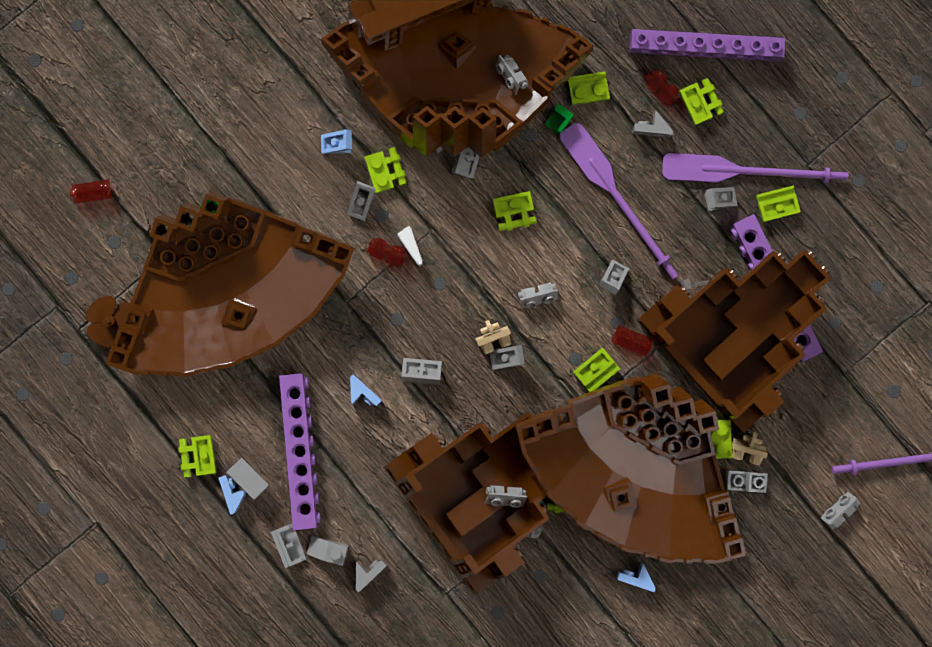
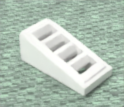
(407, 238)

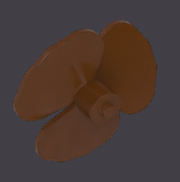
(106, 322)

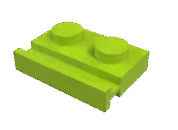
(588, 88)
(778, 204)
(596, 370)
(722, 440)

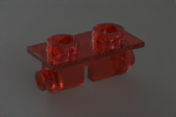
(658, 80)
(91, 191)
(394, 253)
(632, 340)

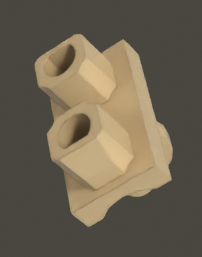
(485, 340)
(749, 445)

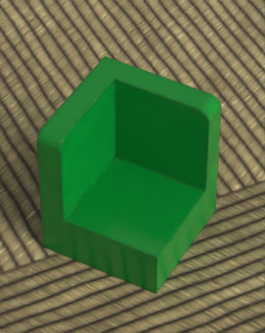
(559, 119)

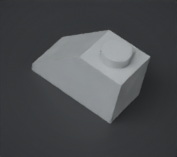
(327, 550)

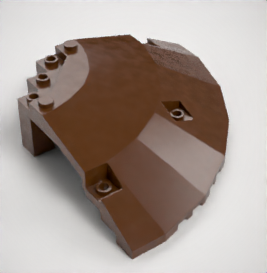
(454, 94)
(219, 266)
(654, 451)

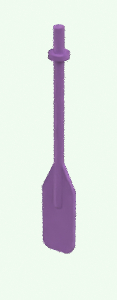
(716, 169)
(599, 172)
(854, 467)

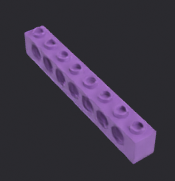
(707, 45)
(760, 243)
(299, 520)

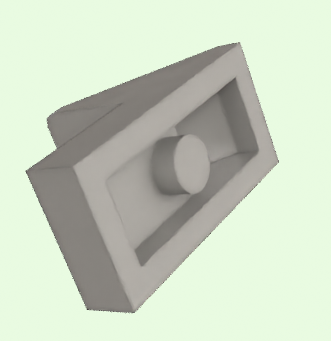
(658, 128)
(720, 198)
(361, 201)
(613, 277)
(507, 357)
(363, 577)

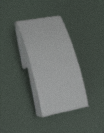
(746, 481)

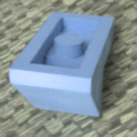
(336, 142)
(359, 388)
(232, 499)
(641, 580)

